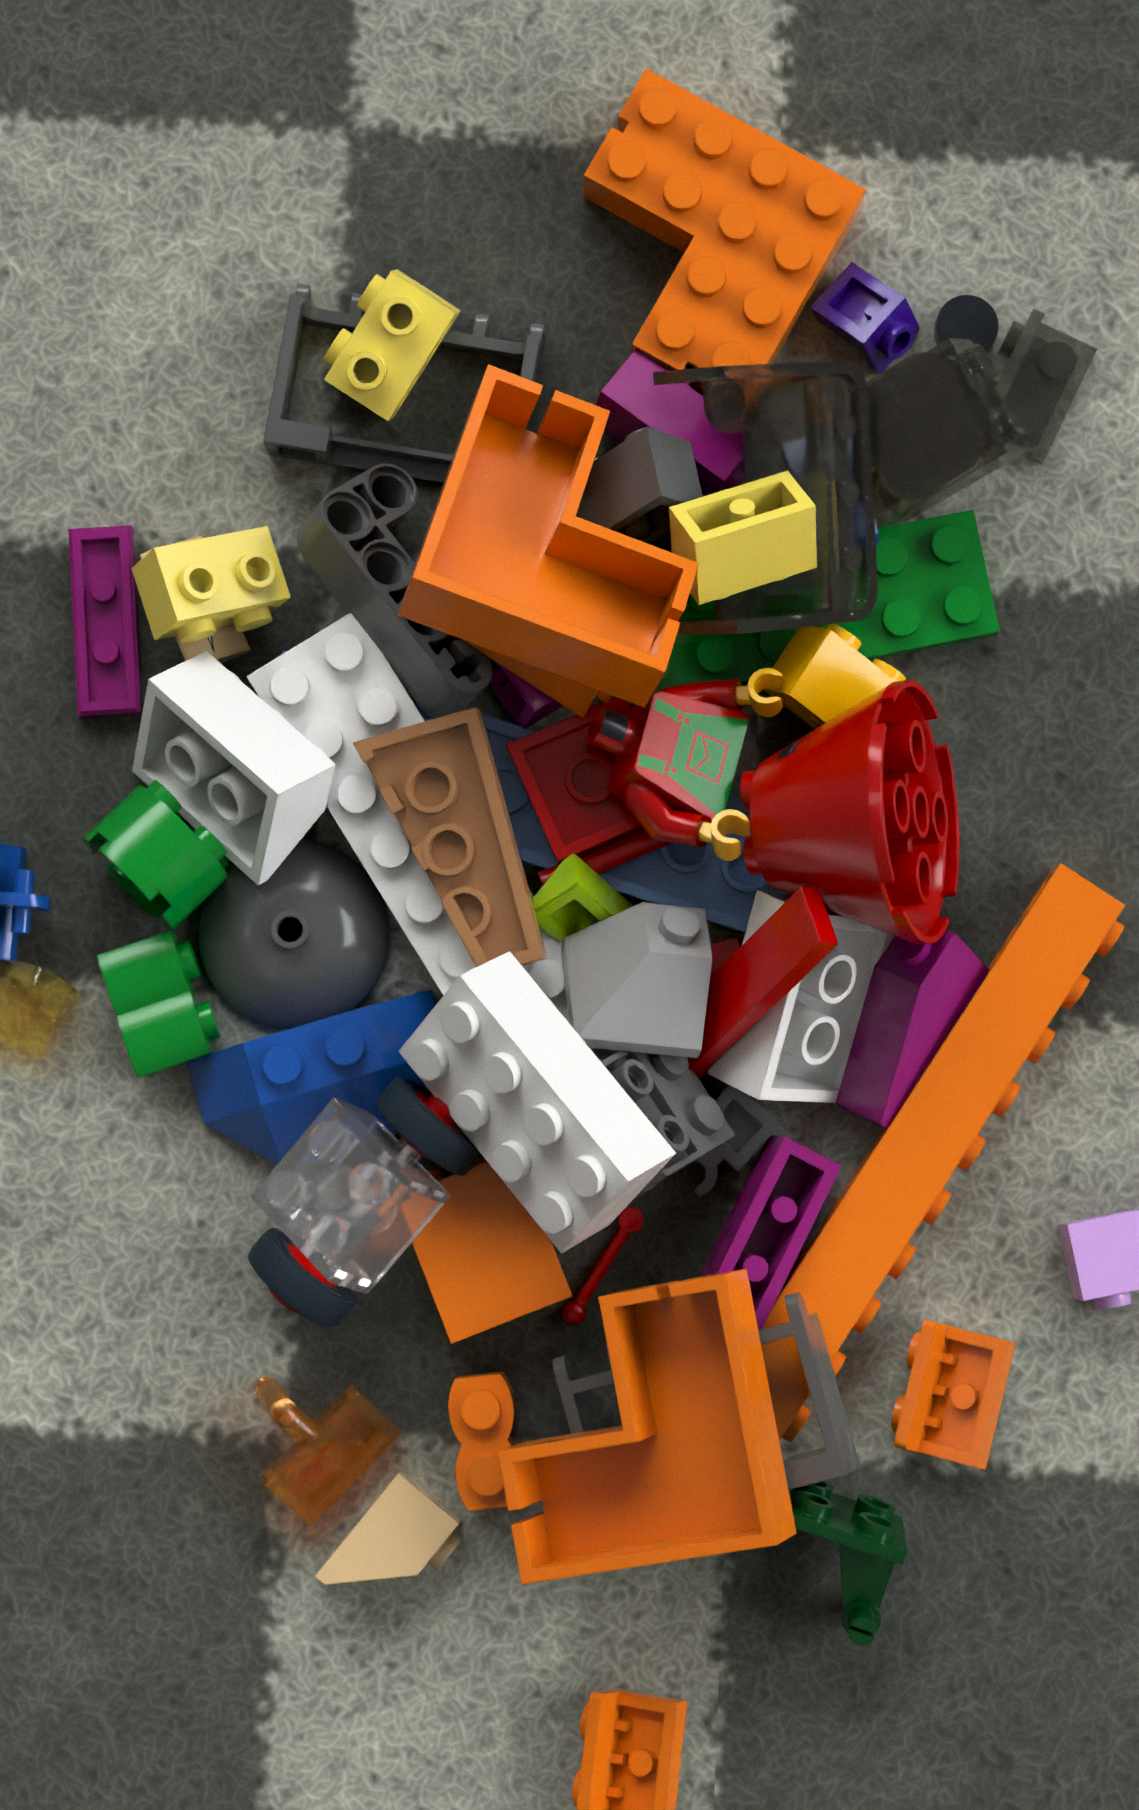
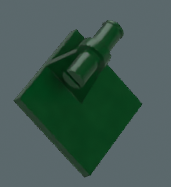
(869, 1547)

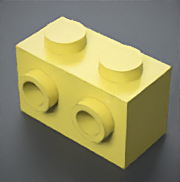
(390, 342)
(745, 536)
(211, 585)

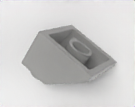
(640, 980)

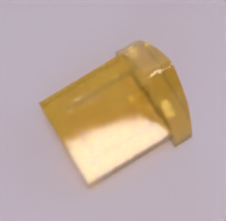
(31, 1007)

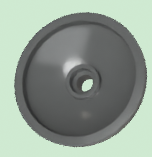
(303, 979)

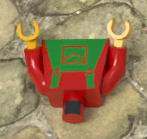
(682, 758)

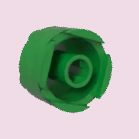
(158, 854)

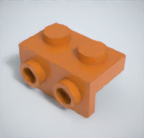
(952, 1394)
(630, 1751)

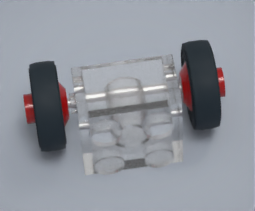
(354, 1198)

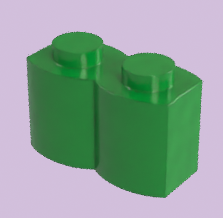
(158, 1004)

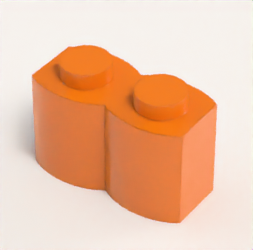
(482, 1419)

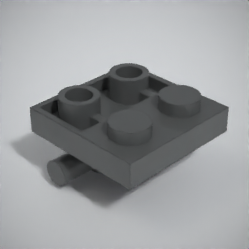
(673, 1103)

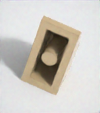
(394, 1537)

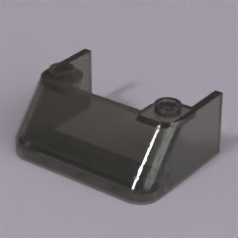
(818, 429)

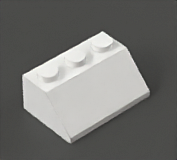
(231, 763)
(808, 1035)

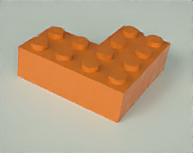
(742, 210)
(526, 574)
(695, 1448)

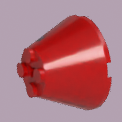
(862, 815)

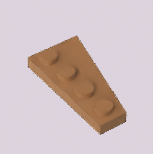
(455, 815)

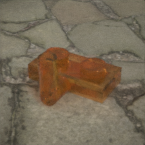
(326, 1451)

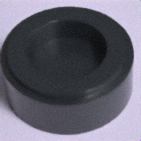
(967, 319)

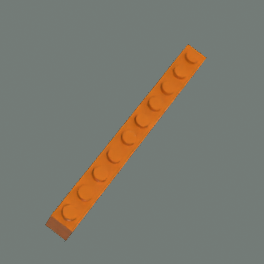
(940, 1126)

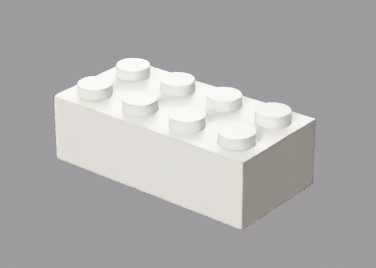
(536, 1101)

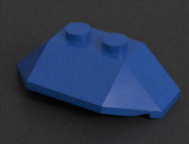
(279, 1083)

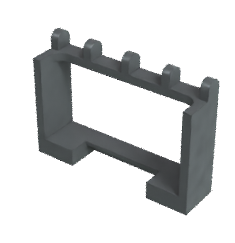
(316, 442)
(832, 1461)

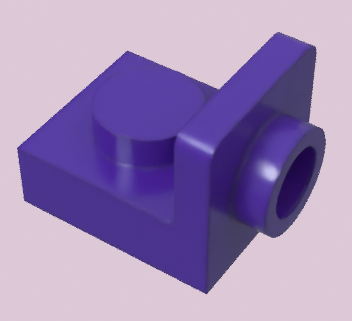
(867, 316)

